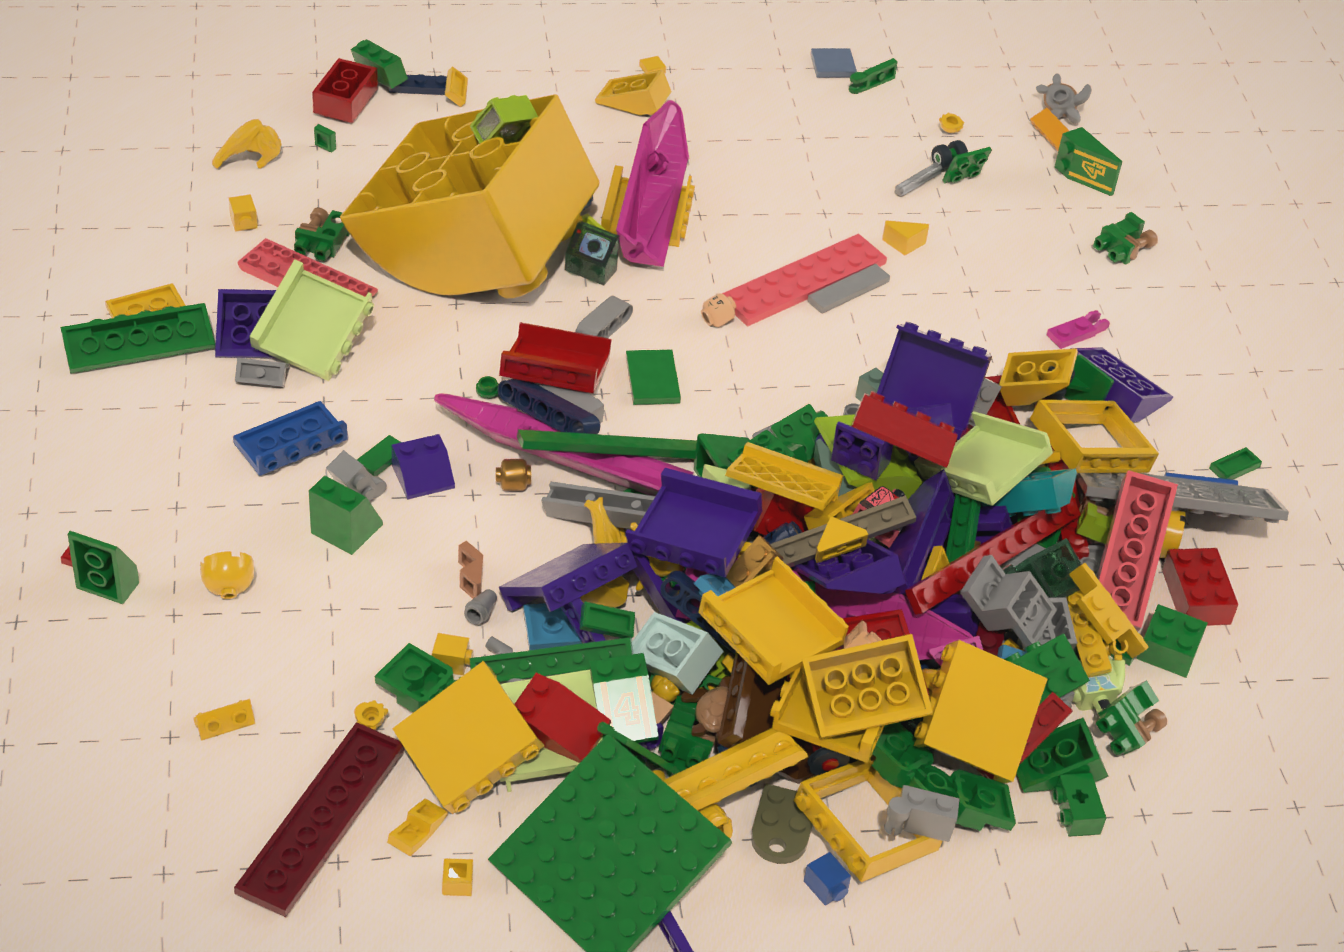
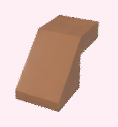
(472, 571)

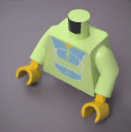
(1103, 688)

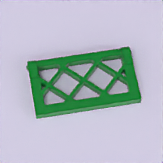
(651, 756)

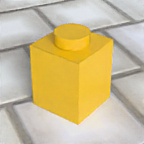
(243, 212)
(453, 651)

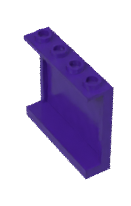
(934, 371)
(696, 522)
(569, 575)

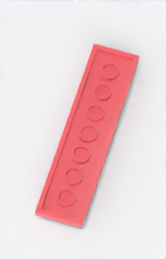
(797, 280)

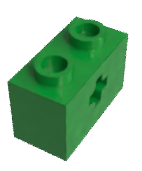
(1079, 804)

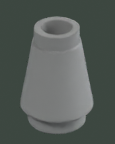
(480, 607)

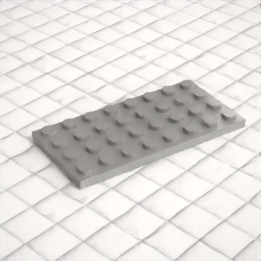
(1197, 496)

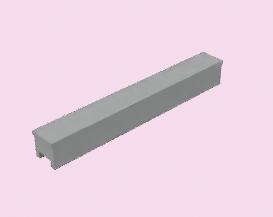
(568, 501)

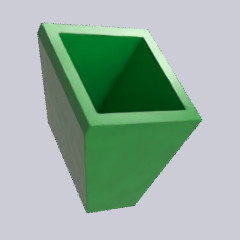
(713, 450)
(341, 515)

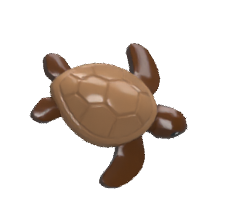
(709, 707)

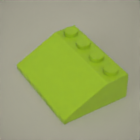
(897, 475)

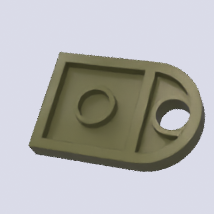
(781, 824)

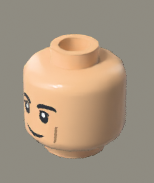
(718, 310)

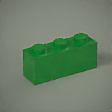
(389, 66)

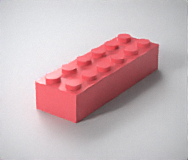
(1136, 542)

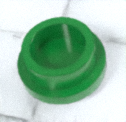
(487, 387)

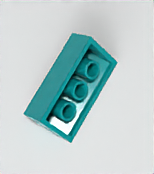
(1039, 492)

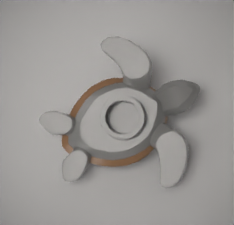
(1063, 98)

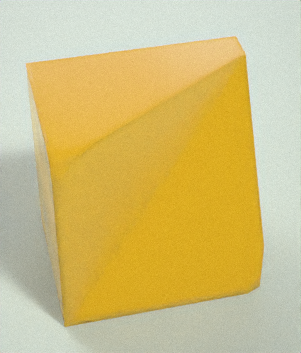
(457, 877)

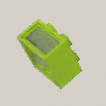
(504, 119)

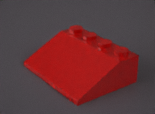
(905, 429)

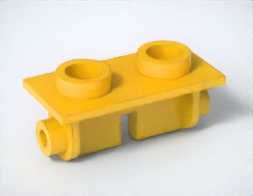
(224, 719)

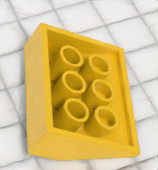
(866, 686)

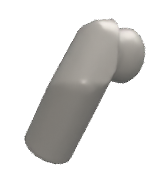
(498, 646)

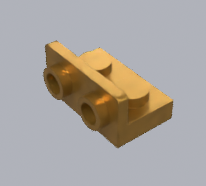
(753, 562)

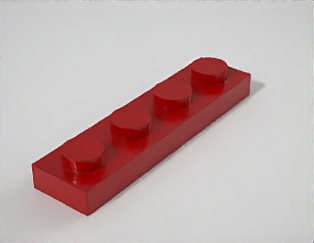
(1048, 718)

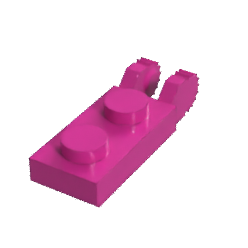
(1078, 329)

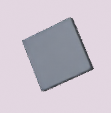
(833, 62)

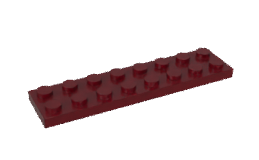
(319, 820)

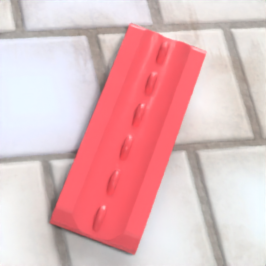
(272, 261)

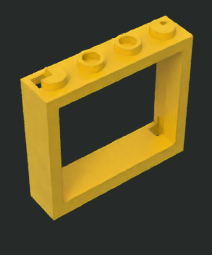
(1137, 452)
(841, 841)

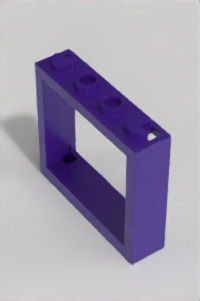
(651, 583)

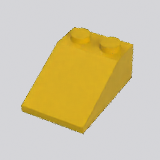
(636, 93)
(1027, 378)

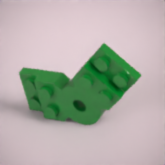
(414, 677)
(980, 798)

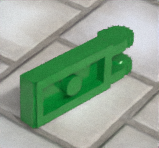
(873, 76)

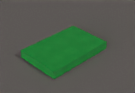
(653, 377)

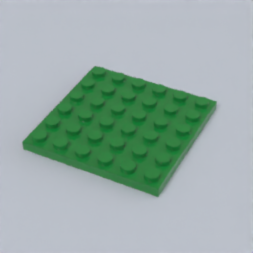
(610, 851)

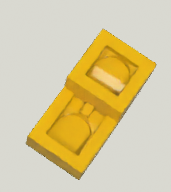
(418, 827)

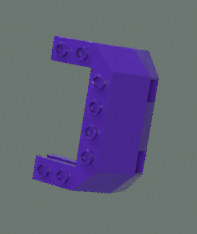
(933, 510)

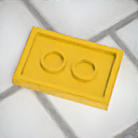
(150, 299)

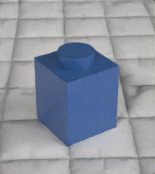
(827, 879)

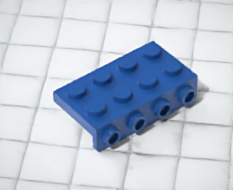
(290, 437)

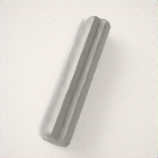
(918, 179)

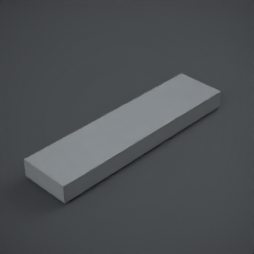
(848, 288)

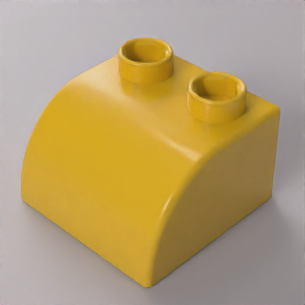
(474, 213)

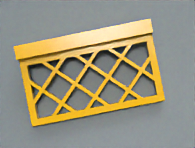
(786, 476)

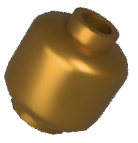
(514, 474)

